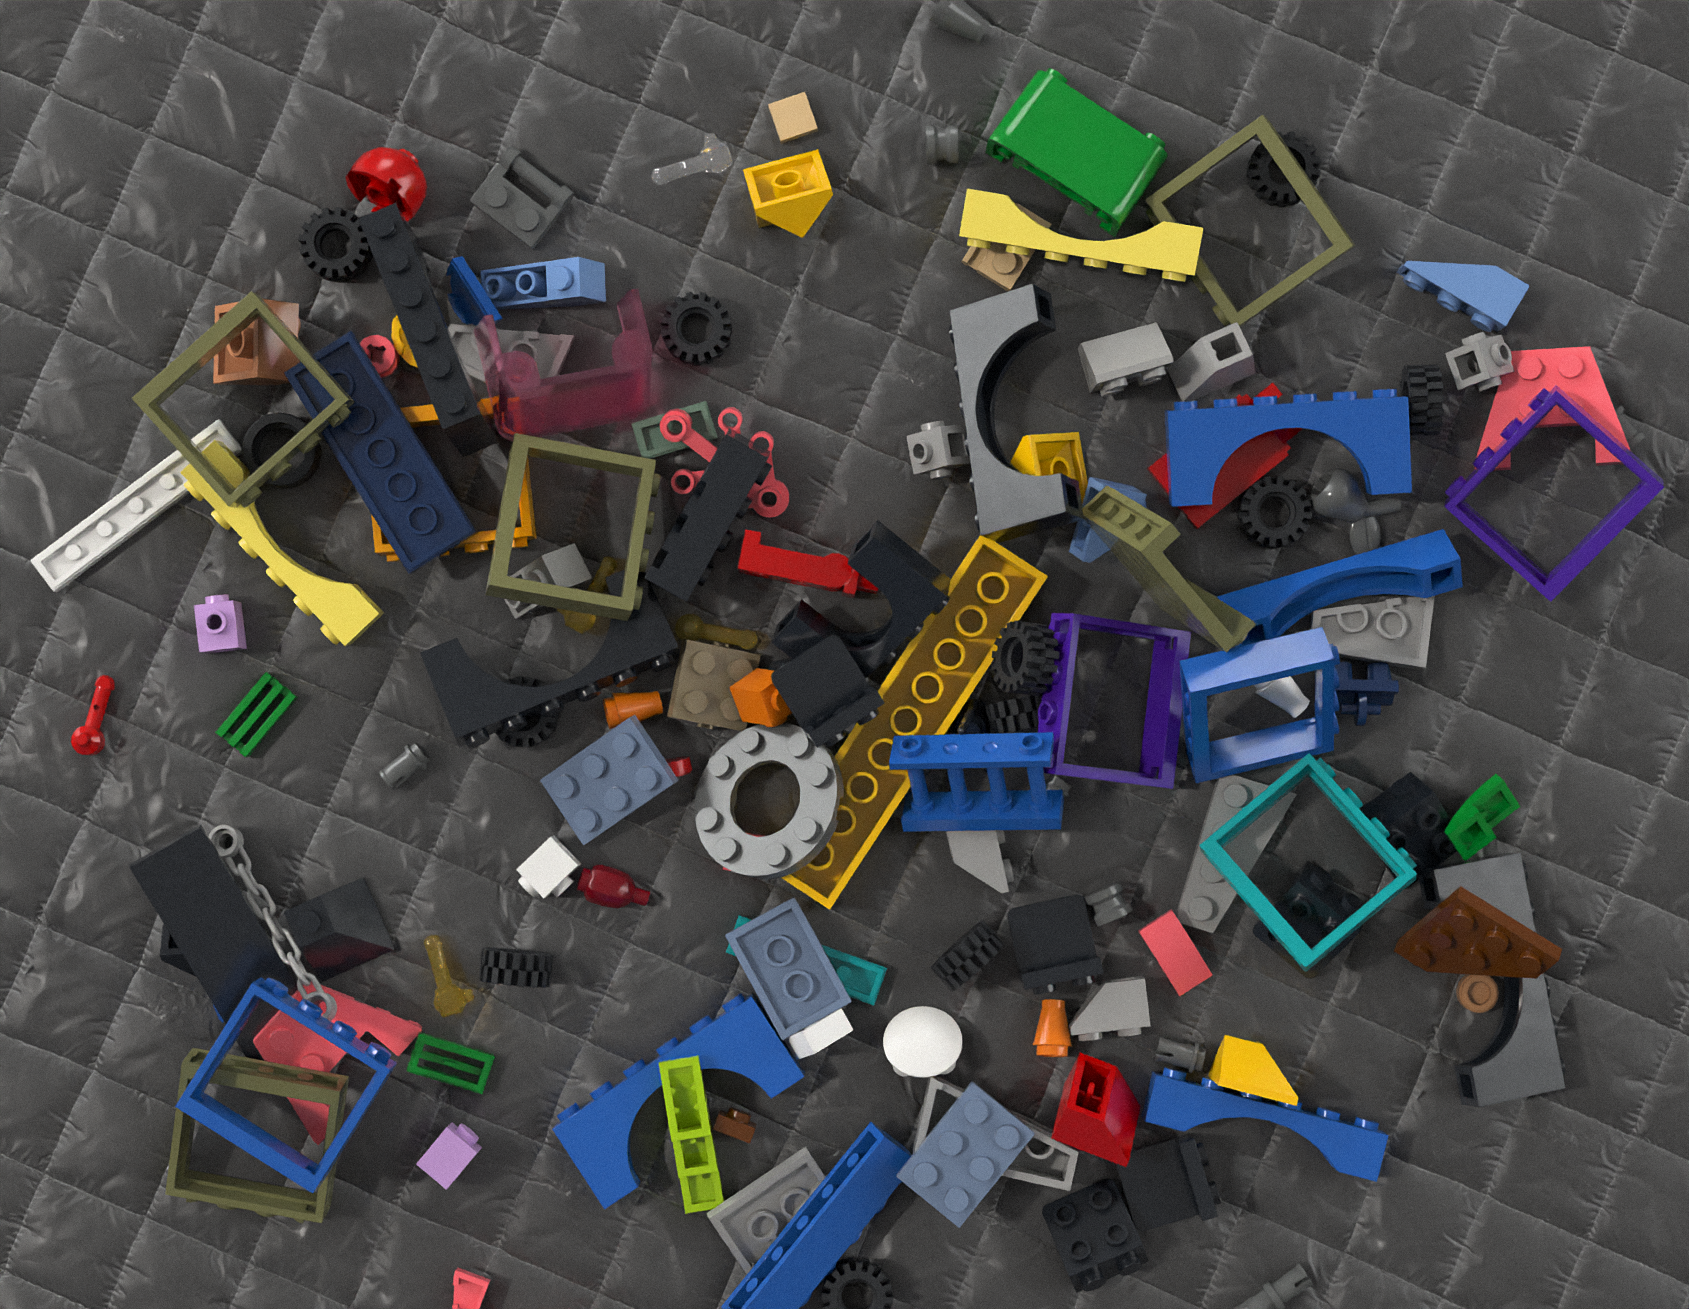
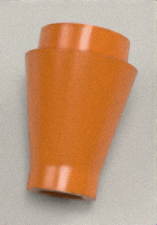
(625, 705)
(1052, 1031)

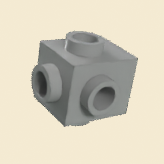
(1480, 362)
(931, 449)

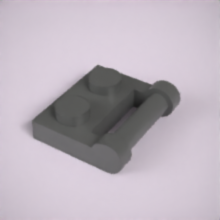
(513, 207)

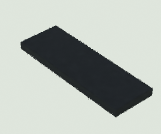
(213, 926)

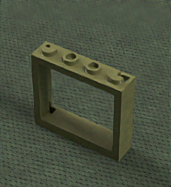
(1204, 278)
(199, 354)
(557, 596)
(236, 1193)

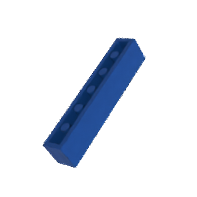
(824, 1225)

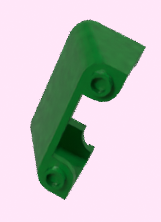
(1078, 148)

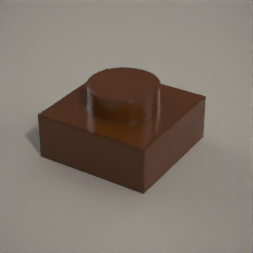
(735, 1124)

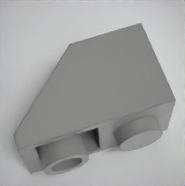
(1212, 363)
(559, 567)
(981, 856)
(1112, 1006)

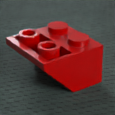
(1097, 1111)

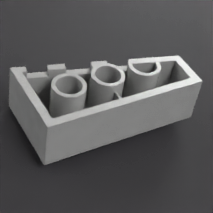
(1040, 1161)

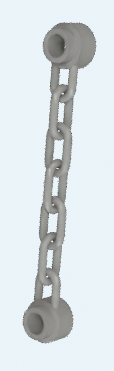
(218, 837)

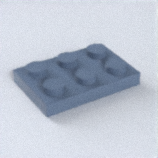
(609, 780)
(788, 968)
(965, 1154)

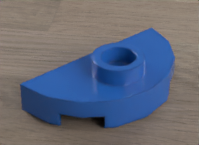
(468, 295)

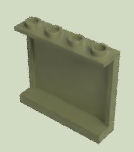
(1138, 542)

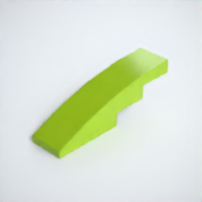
(691, 1133)

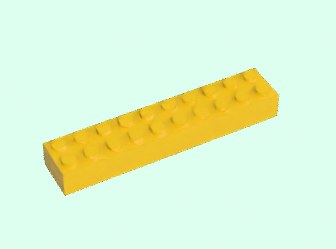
(919, 699)

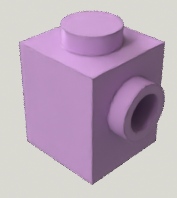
(220, 625)
(450, 1154)

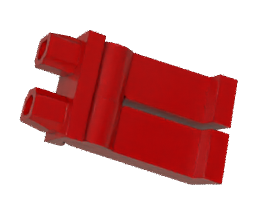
(802, 569)

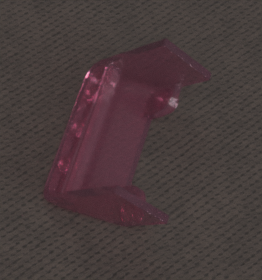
(572, 400)

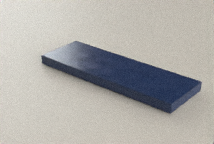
(385, 457)

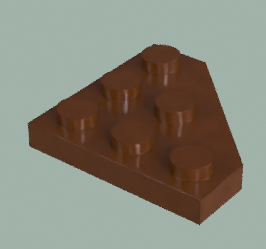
(1476, 939)

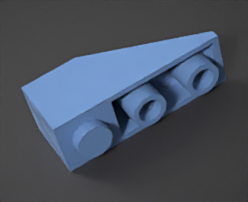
(546, 284)
(1477, 290)

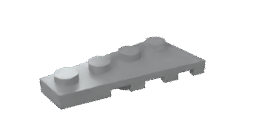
(1206, 892)

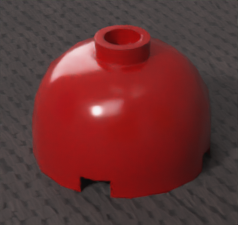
(388, 178)

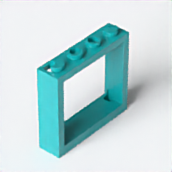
(1348, 805)

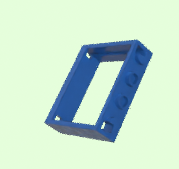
(1251, 666)
(250, 1136)

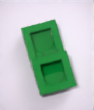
(1484, 809)

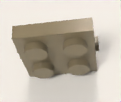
(703, 684)

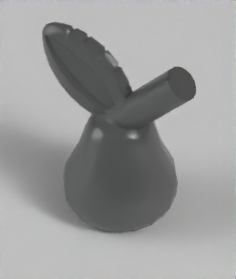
(1340, 497)

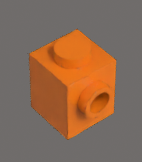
(759, 699)

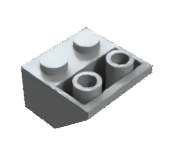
(1125, 358)

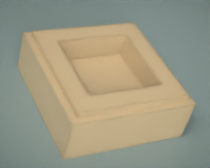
(792, 117)

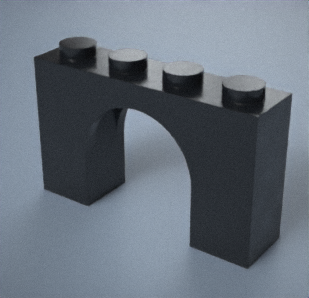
(905, 578)

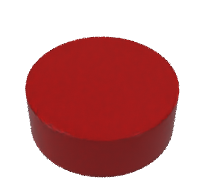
(680, 765)

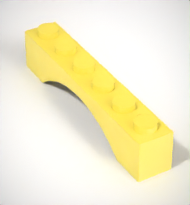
(998, 219)
(338, 605)

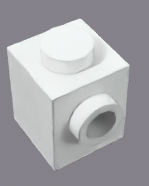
(548, 869)

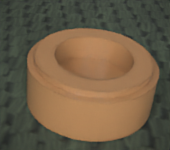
(1477, 993)

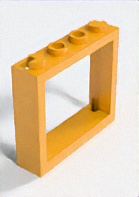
(426, 416)

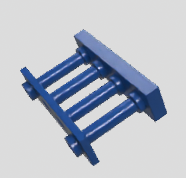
(977, 809)

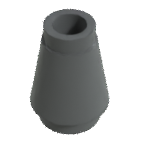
(959, 19)

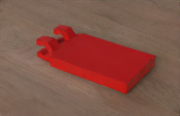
(1241, 468)

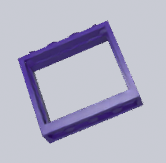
(1596, 539)
(1162, 708)

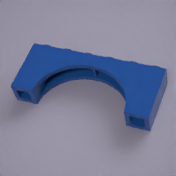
(1369, 428)
(601, 1130)

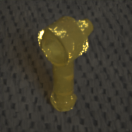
(580, 621)
(693, 628)
(448, 997)

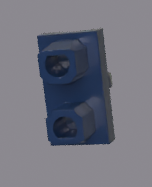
(1368, 695)

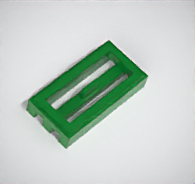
(245, 704)
(482, 1072)

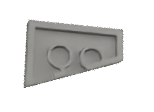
(546, 349)
(1380, 631)
(765, 1207)

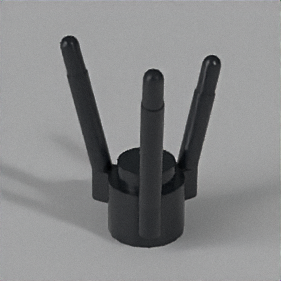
(970, 720)

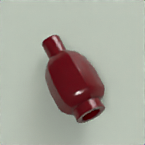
(610, 887)

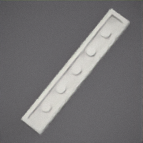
(123, 514)

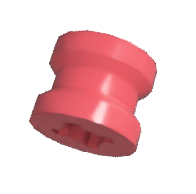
(384, 361)

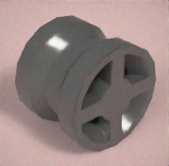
(941, 144)
(1108, 903)

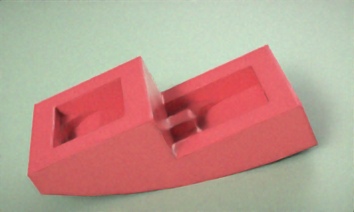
(1175, 952)

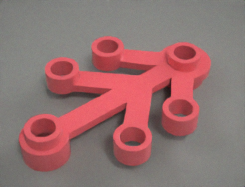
(707, 450)

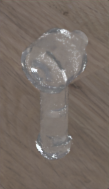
(713, 158)

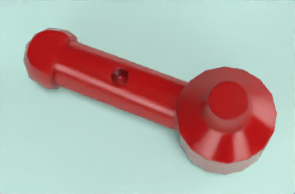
(89, 738)

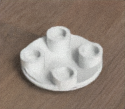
(922, 1042)

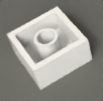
(818, 1035)

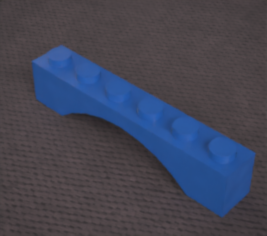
(1410, 567)
(1183, 1104)

